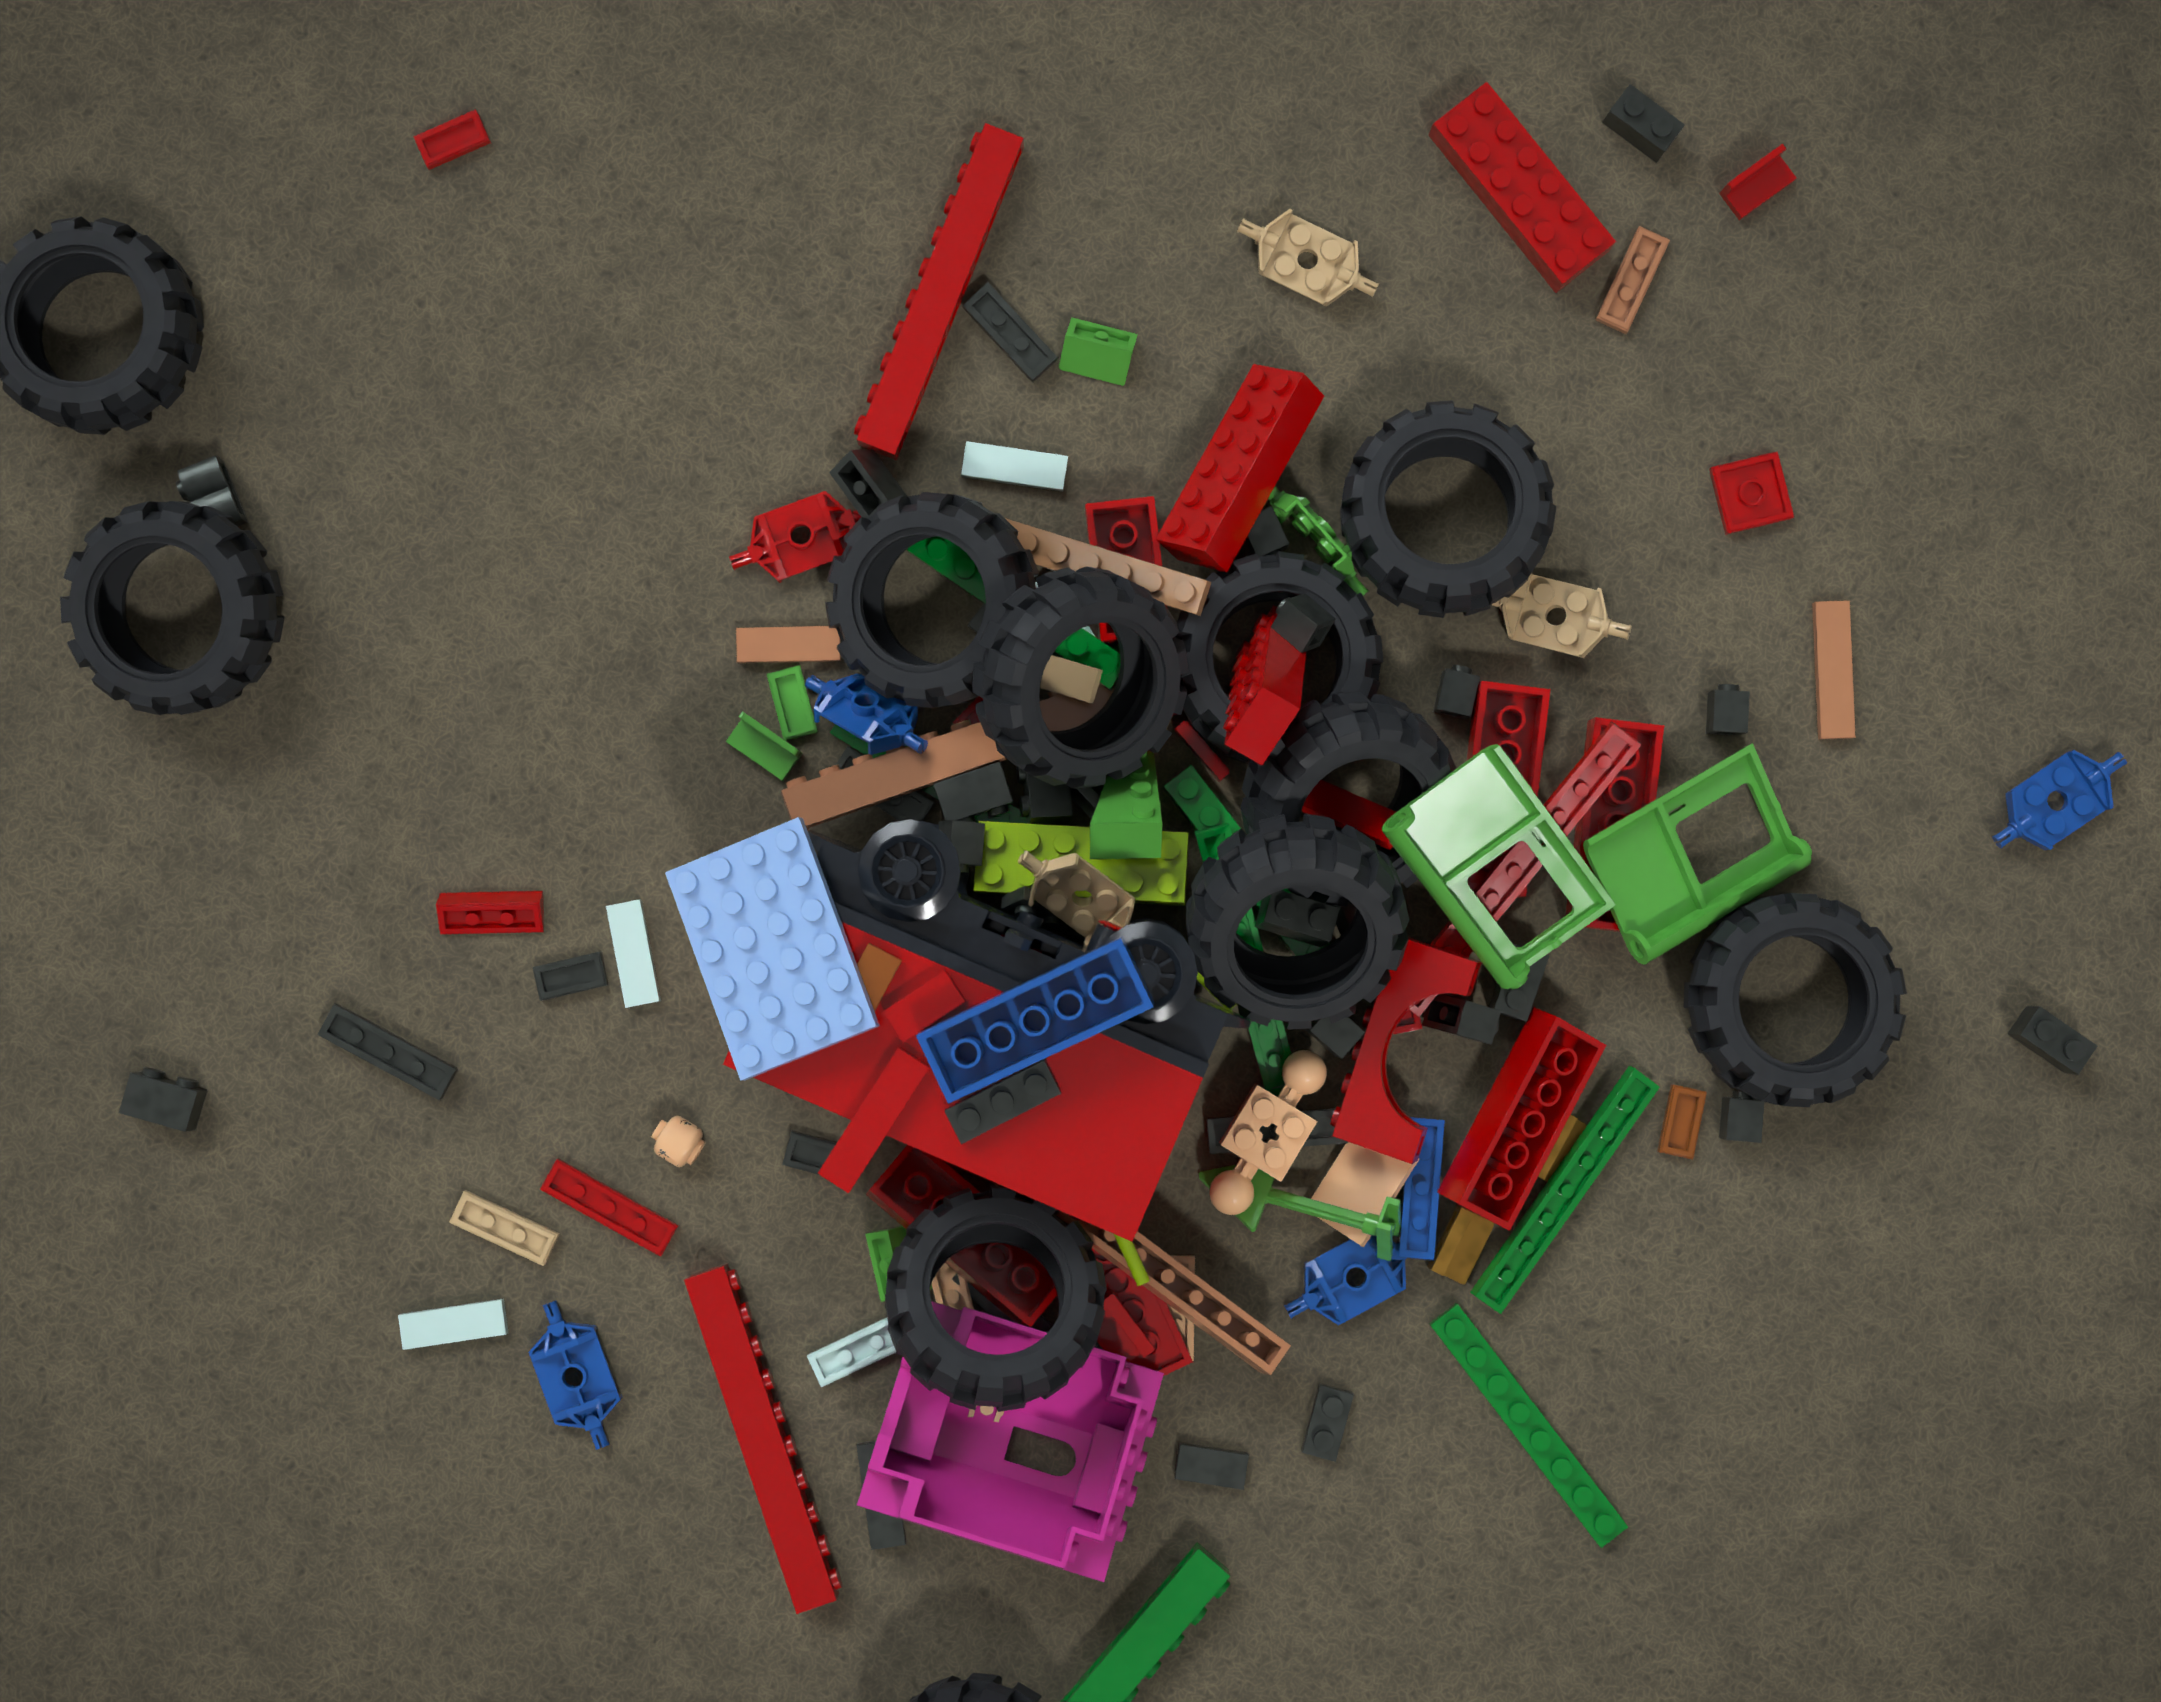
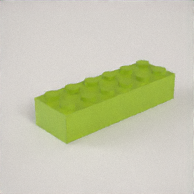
(1146, 879)

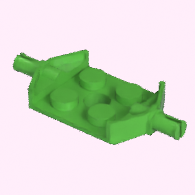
(1311, 524)

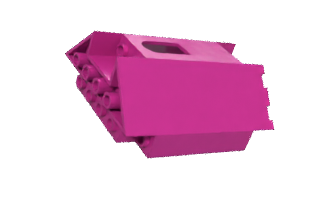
(951, 1468)

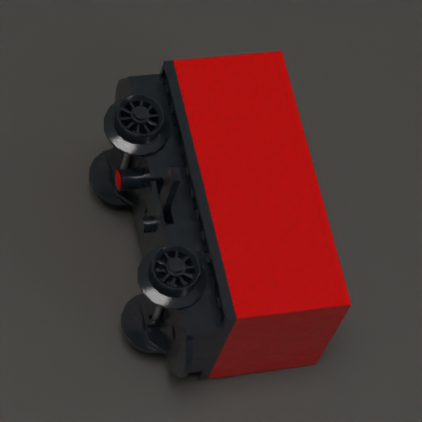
(1122, 1090)

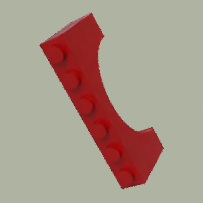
(1369, 1109)

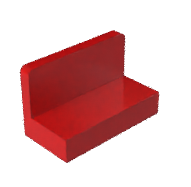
(1758, 183)
(1120, 1331)

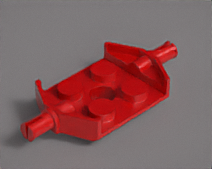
(773, 543)

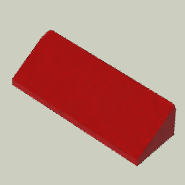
(490, 912)

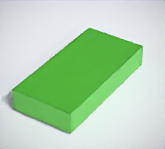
(792, 703)

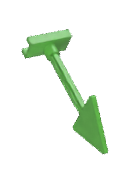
(1381, 1226)

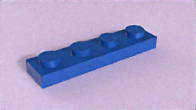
(1421, 1196)

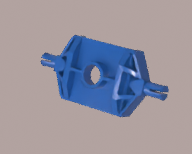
(882, 725)
(2085, 795)
(1331, 1294)
(578, 1347)

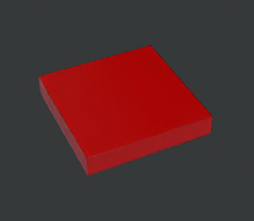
(1751, 493)

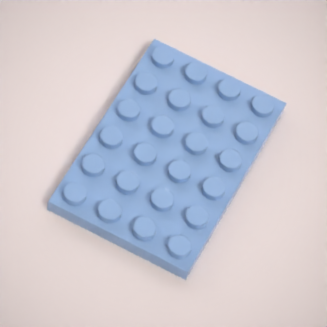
(772, 949)

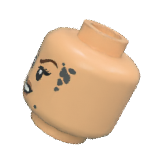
(678, 1141)

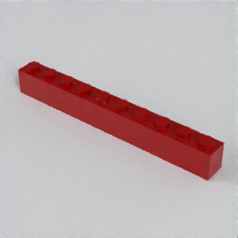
(940, 291)
(762, 1437)

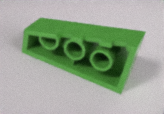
(1128, 816)

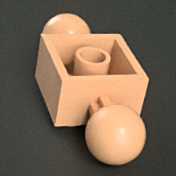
(1232, 1189)

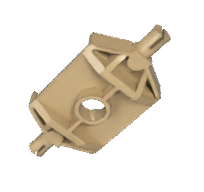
(1289, 237)
(1585, 619)
(1061, 877)

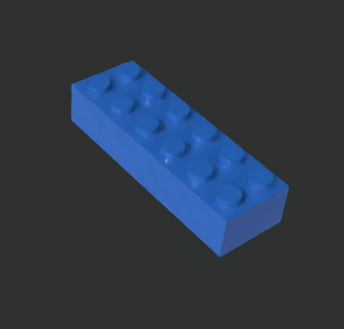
(1035, 1019)

